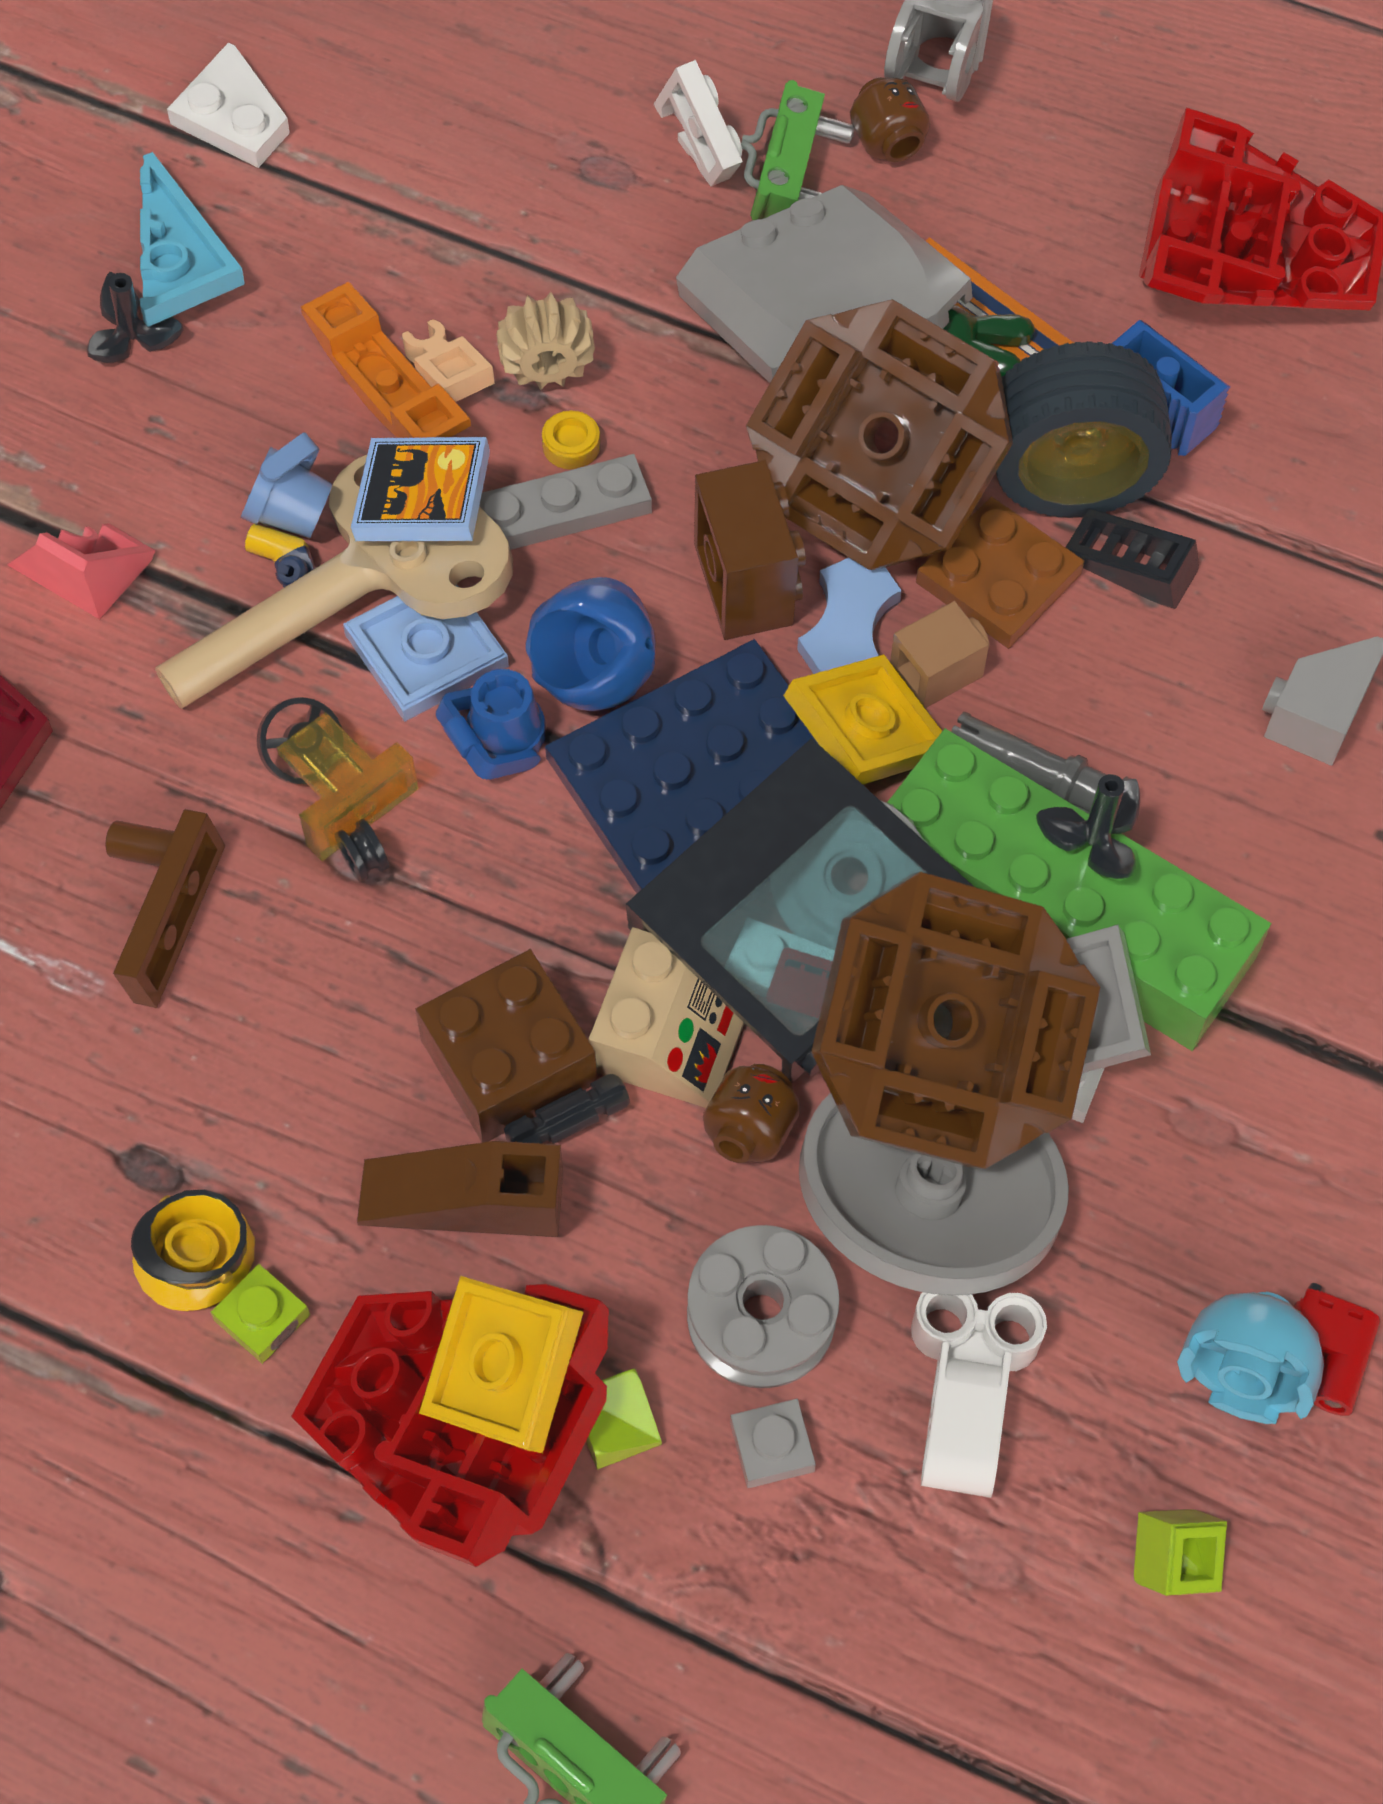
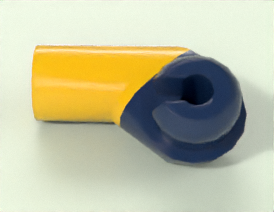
(287, 551)

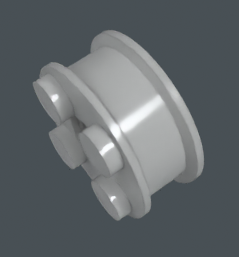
(769, 1264)

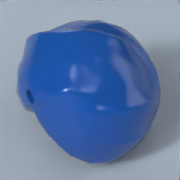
(591, 644)

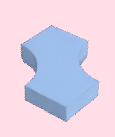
(853, 608)

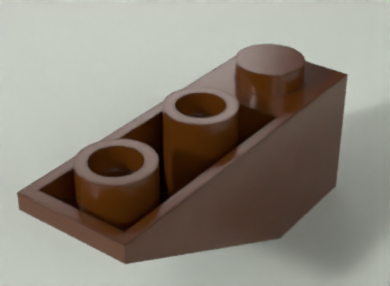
(466, 1189)

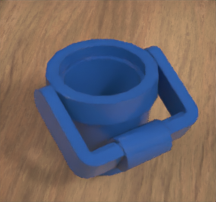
(501, 727)

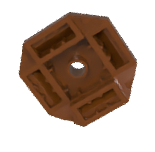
(822, 421)
(1015, 1009)

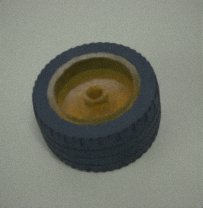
(1084, 429)

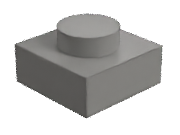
(772, 1443)

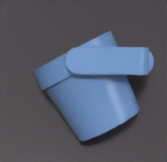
(286, 489)

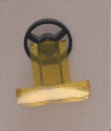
(338, 772)

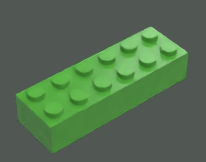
(1180, 934)

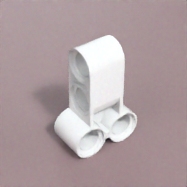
(971, 1385)

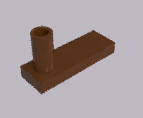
(184, 873)

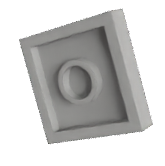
(1118, 1022)

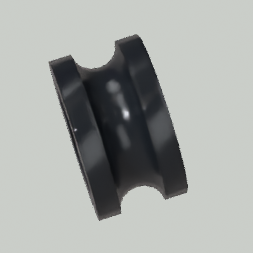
(362, 850)

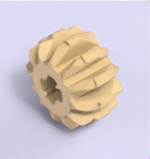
(545, 341)

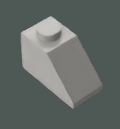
(1322, 698)

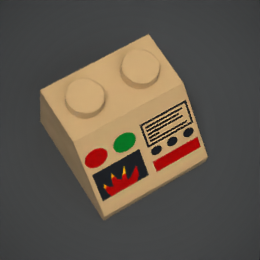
(663, 1025)

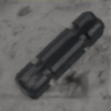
(570, 1112)

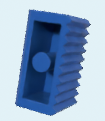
(1191, 391)

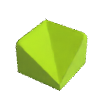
(624, 1423)
(1180, 1552)

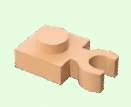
(451, 364)

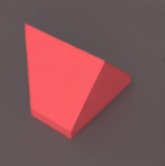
(86, 568)

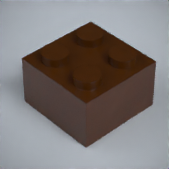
(747, 549)
(506, 1044)

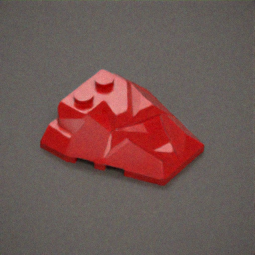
(1255, 231)
(435, 1478)

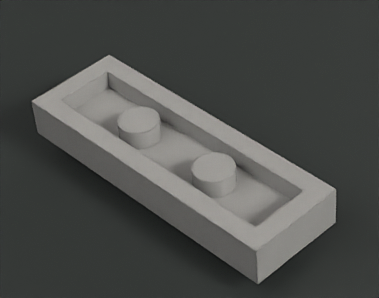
(569, 501)

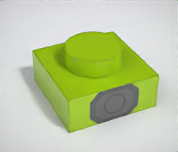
(260, 1313)

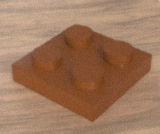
(1001, 572)

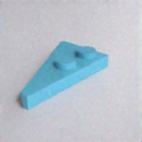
(181, 253)

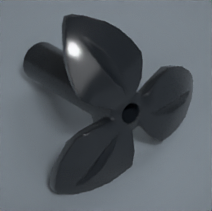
(122, 308)
(1112, 812)

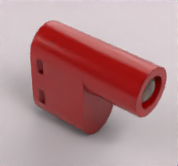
(1346, 1344)

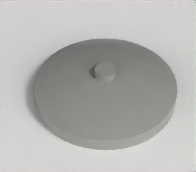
(929, 1218)

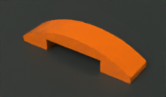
(378, 370)

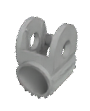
(927, 19)

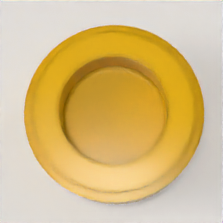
(571, 439)

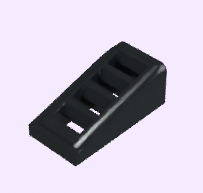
(1148, 580)

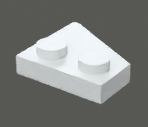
(231, 109)
(706, 136)

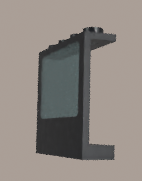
(767, 891)

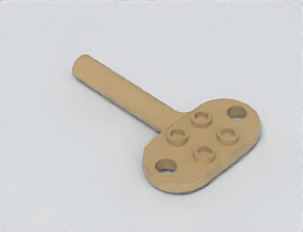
(416, 571)

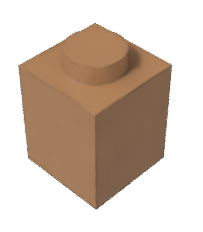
(940, 653)

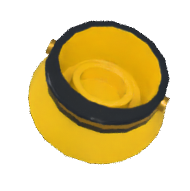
(192, 1250)

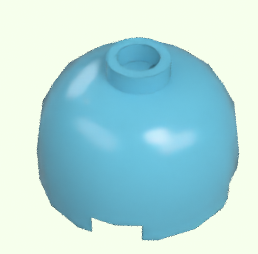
(1254, 1356)

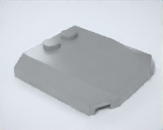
(813, 263)

